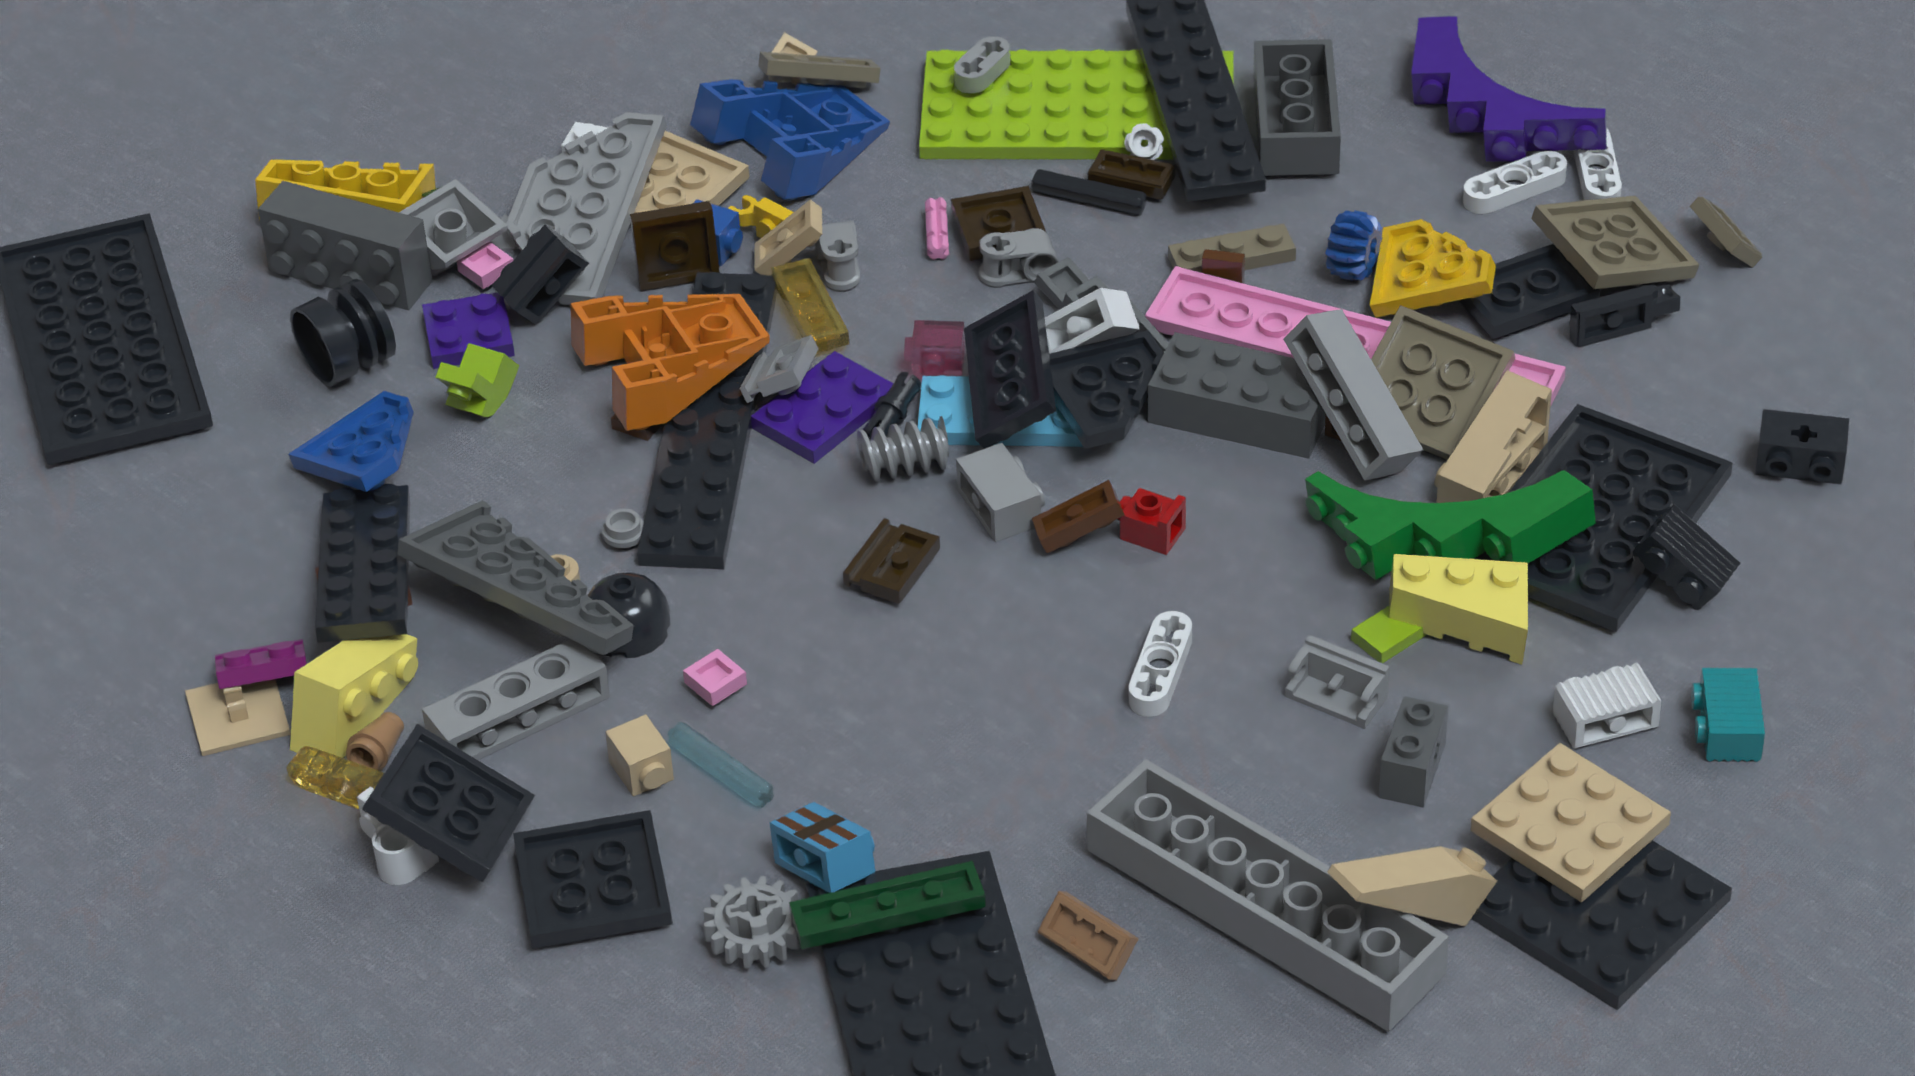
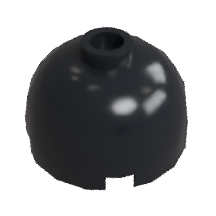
(641, 604)

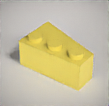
(1463, 599)

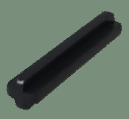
(1089, 192)

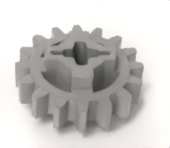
(751, 922)

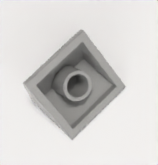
(454, 223)

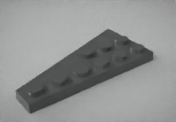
(516, 573)

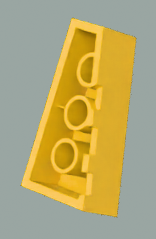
(382, 188)

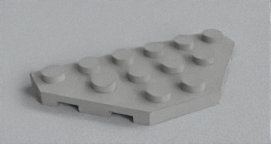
(589, 196)

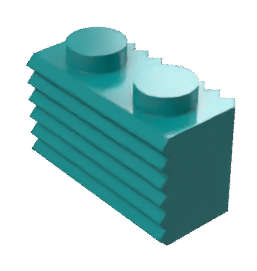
(1730, 714)

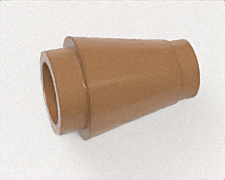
(375, 742)

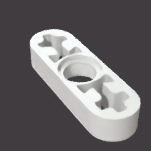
(1592, 178)
(1491, 191)
(1164, 678)

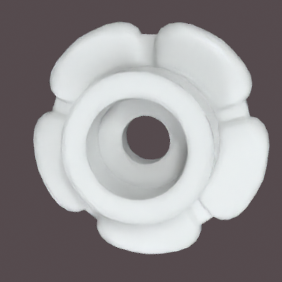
(1144, 132)

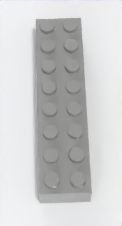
(1266, 894)

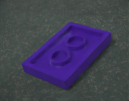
(824, 410)

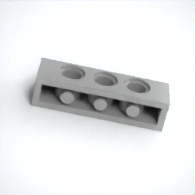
(520, 700)

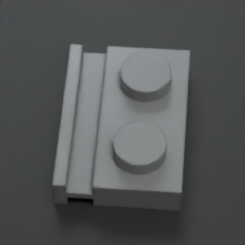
(780, 371)

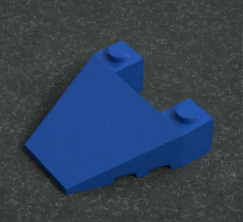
(801, 131)

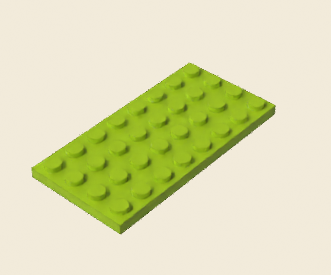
(1040, 106)

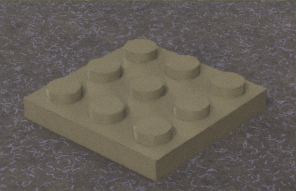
(1615, 242)
(1438, 376)

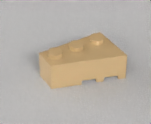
(1498, 442)

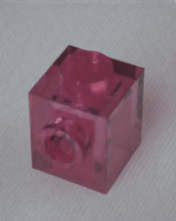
(936, 348)

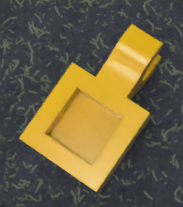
(762, 214)

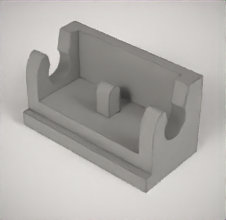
(1338, 681)

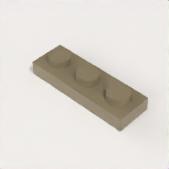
(819, 69)
(1261, 248)

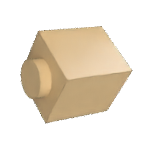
(639, 755)

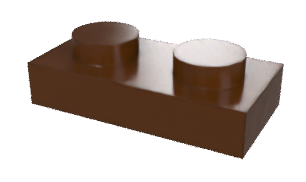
(1078, 516)

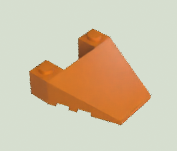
(669, 349)

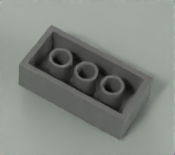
(1296, 107)
(342, 240)
(1235, 396)

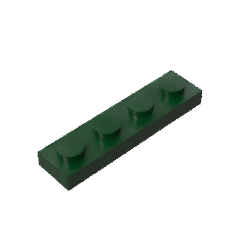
(887, 904)

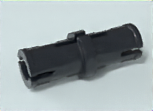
(893, 406)

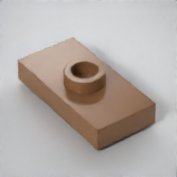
(1088, 935)

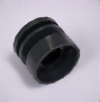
(343, 332)

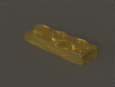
(810, 304)

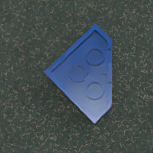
(361, 446)

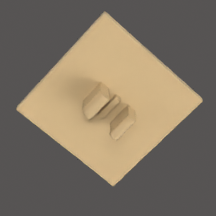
(236, 715)

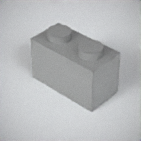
(999, 491)

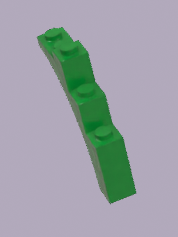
(1504, 526)

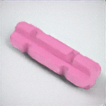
(936, 228)

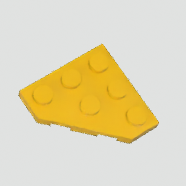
(1427, 269)

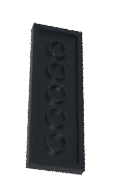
(359, 572)

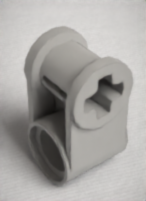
(838, 254)
(1016, 255)

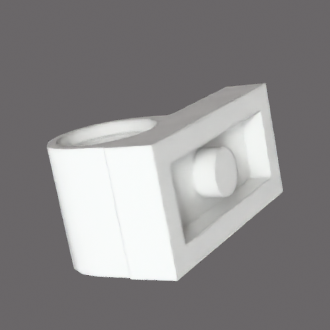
(396, 856)

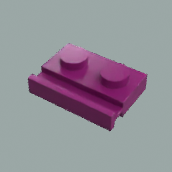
(259, 663)

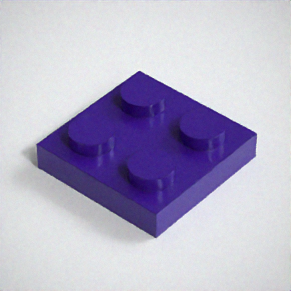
(467, 320)

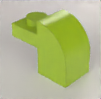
(479, 381)

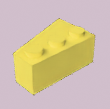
(349, 690)

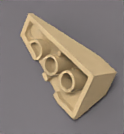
(1421, 882)

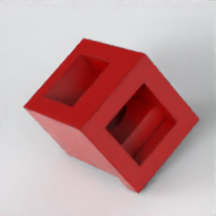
(1152, 520)

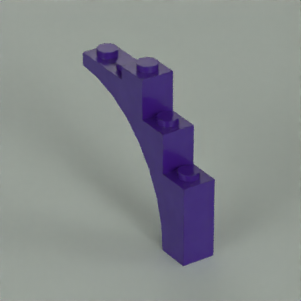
(1478, 104)

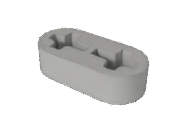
(982, 64)

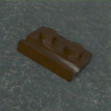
(891, 560)

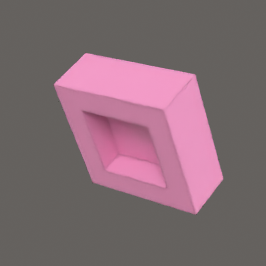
(484, 264)
(715, 677)

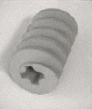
(903, 449)

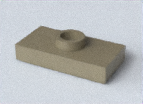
(1725, 232)

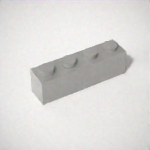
(1353, 394)

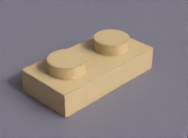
(788, 238)

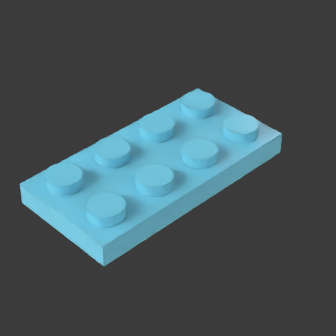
(952, 400)

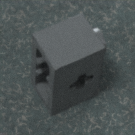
(1413, 751)

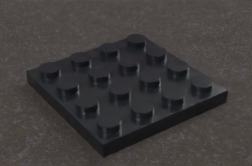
(1617, 932)

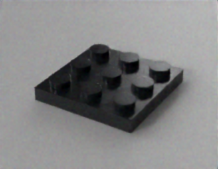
(448, 802)
(592, 879)

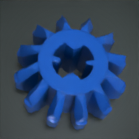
(1353, 245)

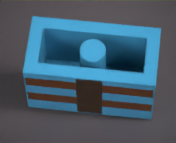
(822, 847)

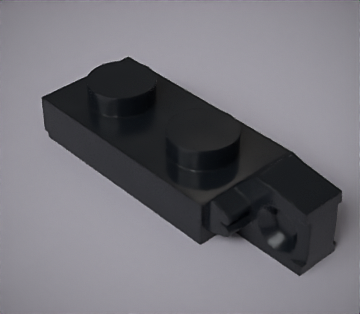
(1620, 313)

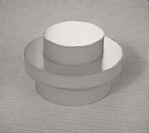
(622, 528)

